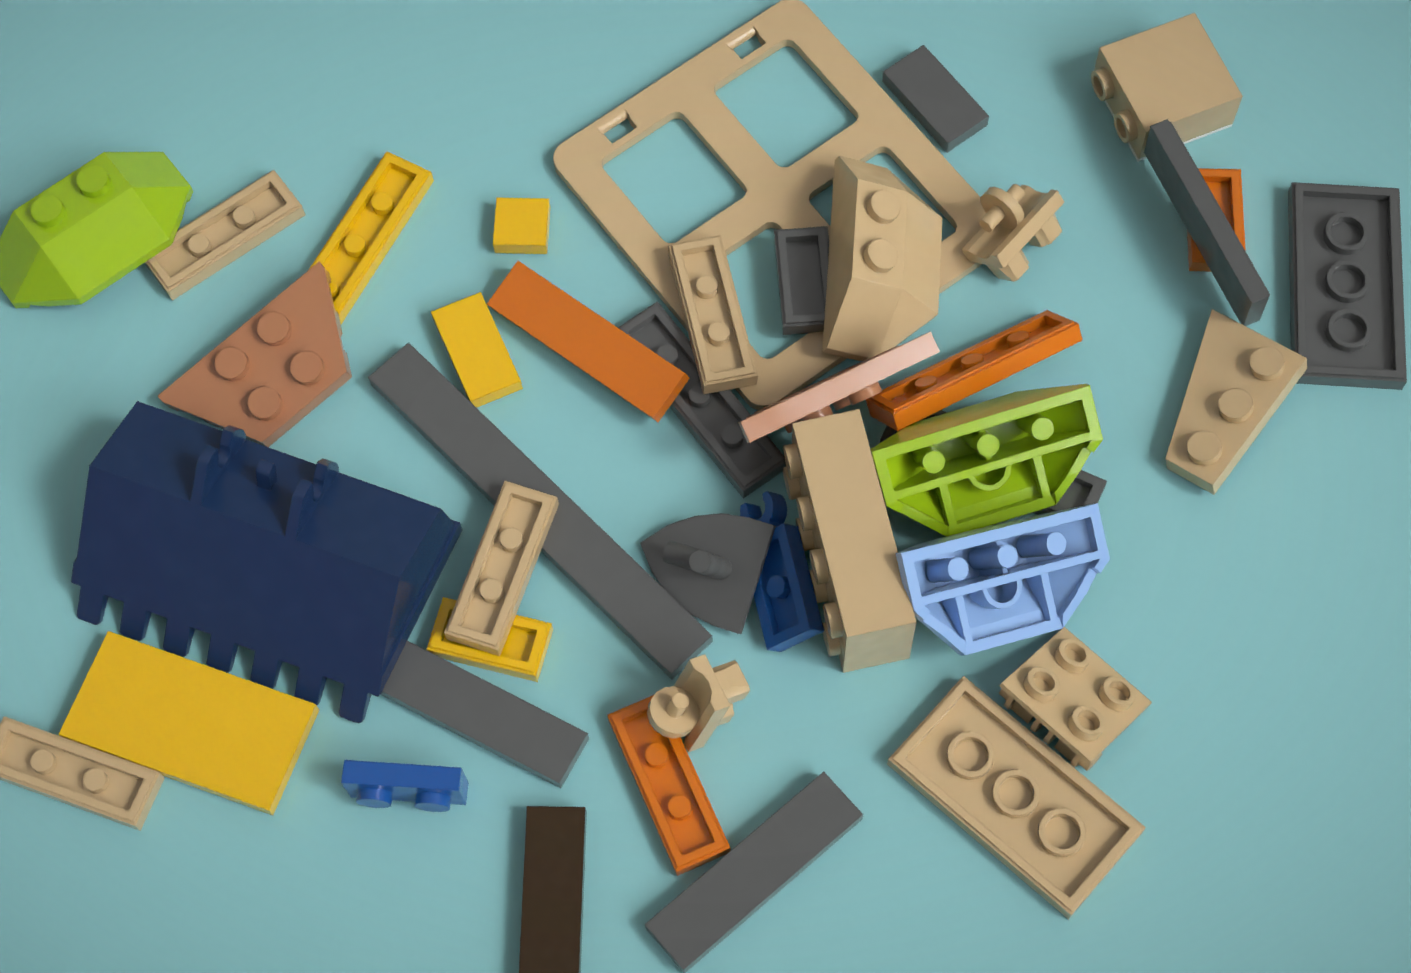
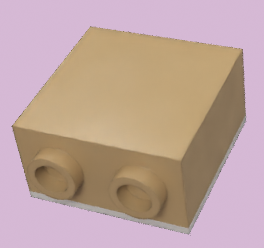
(1165, 76)

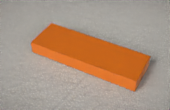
(669, 790)

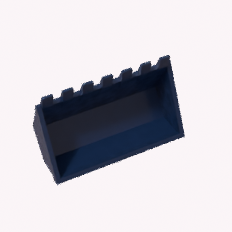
(256, 555)

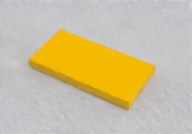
(190, 722)

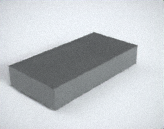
(935, 98)
(802, 277)

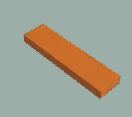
(588, 341)
(973, 369)

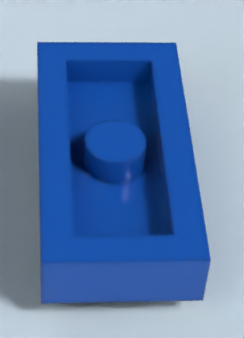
(426, 785)

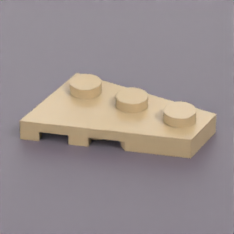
(1229, 400)

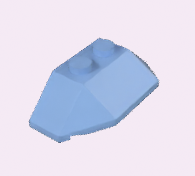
(1005, 577)

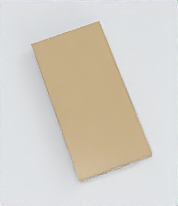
(1016, 796)

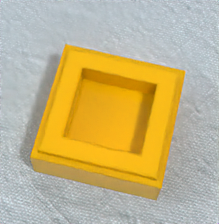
(521, 225)

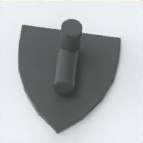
(711, 565)

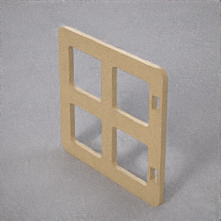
(774, 194)

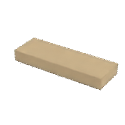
(225, 234)
(712, 314)
(501, 568)
(77, 774)

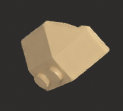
(879, 262)

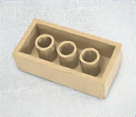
(848, 541)

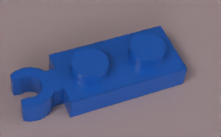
(785, 587)

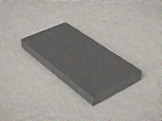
(1347, 285)

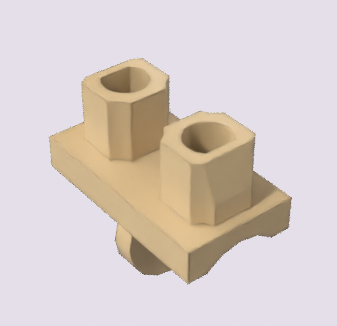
(1011, 223)
(698, 701)

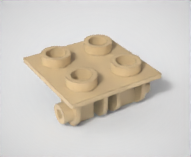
(1073, 698)

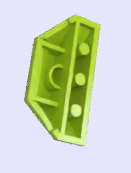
(91, 228)
(989, 458)

